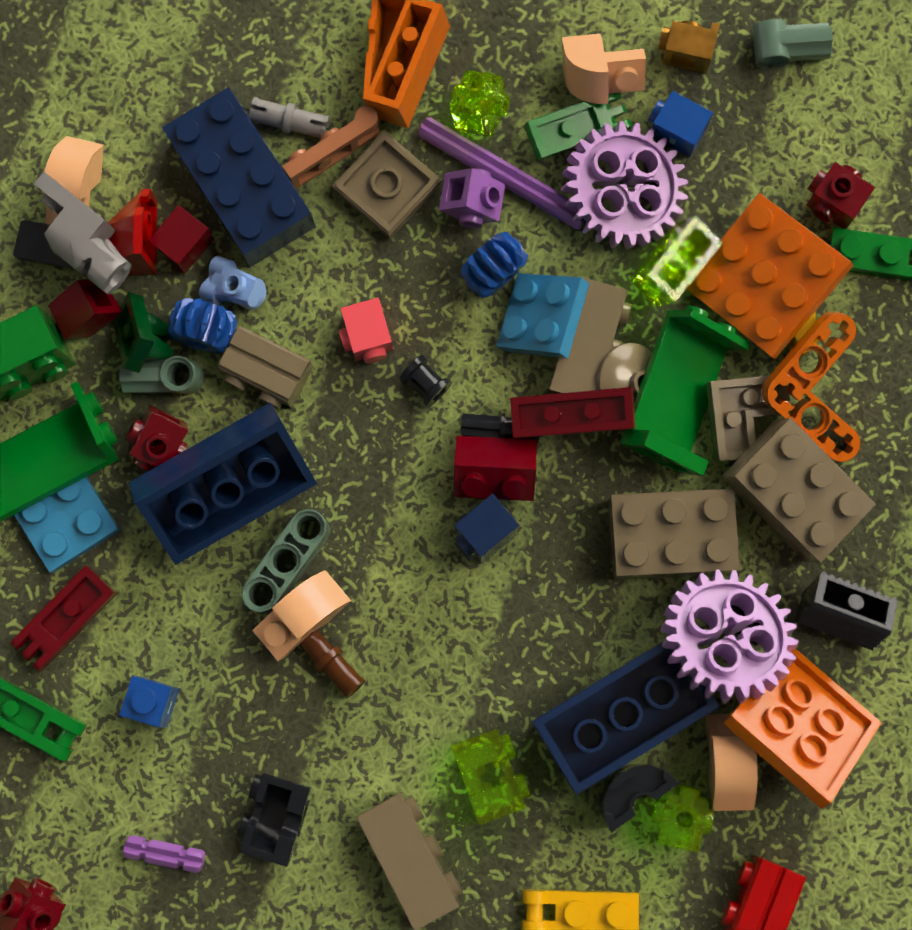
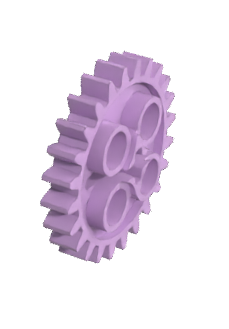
(620, 151)
(712, 603)

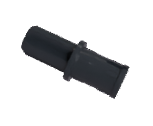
(488, 426)

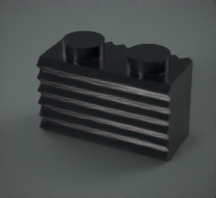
(847, 611)

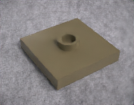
(387, 184)

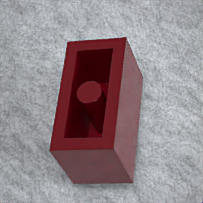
(495, 467)

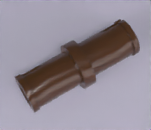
(330, 661)

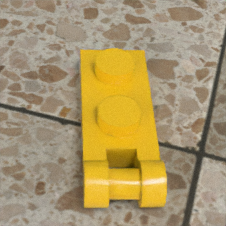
(581, 910)

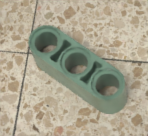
(288, 541)

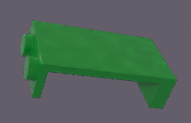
(674, 388)
(55, 454)

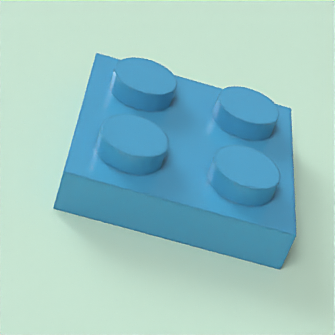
(543, 315)
(67, 524)

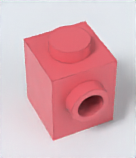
(366, 331)

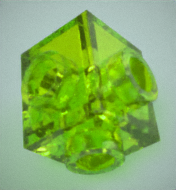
(479, 103)
(685, 833)

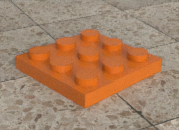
(769, 275)
(806, 730)

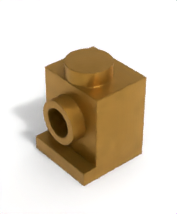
(688, 45)

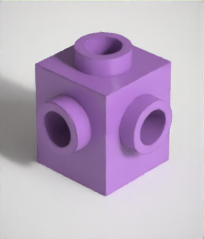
(472, 197)

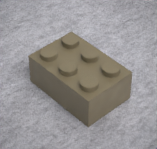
(798, 490)
(673, 534)

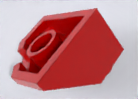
(134, 228)

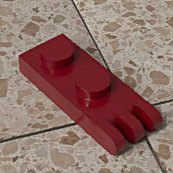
(64, 617)

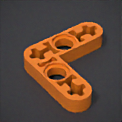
(802, 383)

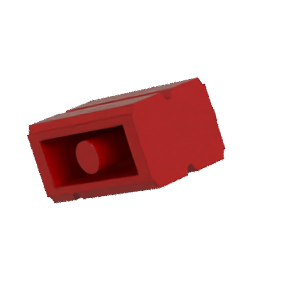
(765, 898)

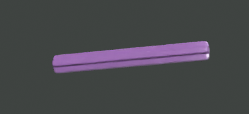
(512, 177)

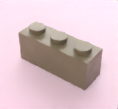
(594, 338)
(410, 860)

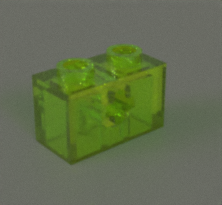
(676, 261)
(489, 801)

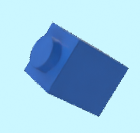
(680, 122)
(149, 701)

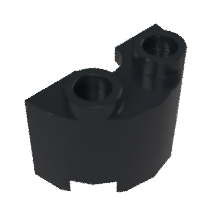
(627, 786)
(275, 818)

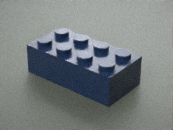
(239, 176)
(221, 483)
(621, 717)

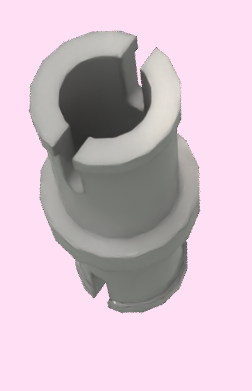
(288, 118)

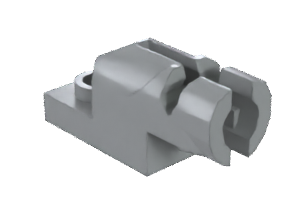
(82, 237)

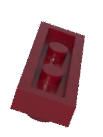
(573, 412)

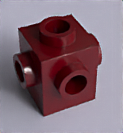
(838, 195)
(156, 425)
(30, 906)

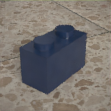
(485, 530)

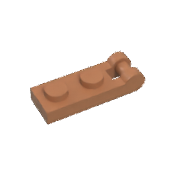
(333, 147)

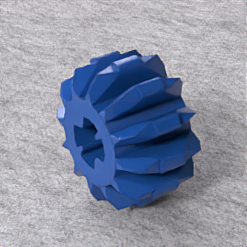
(494, 264)
(202, 325)

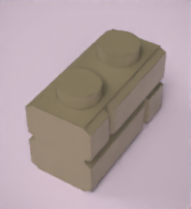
(264, 368)

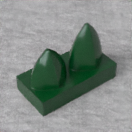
(139, 334)

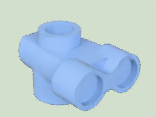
(232, 285)

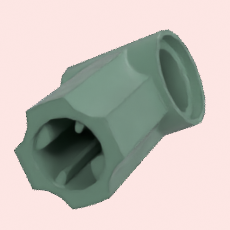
(780, 43)
(159, 377)

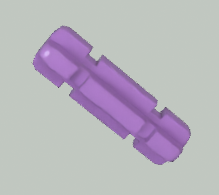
(164, 854)

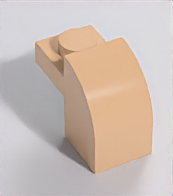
(595, 74)
(76, 167)
(300, 614)
(731, 767)

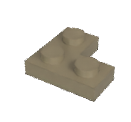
(732, 413)

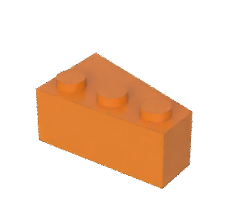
(401, 55)

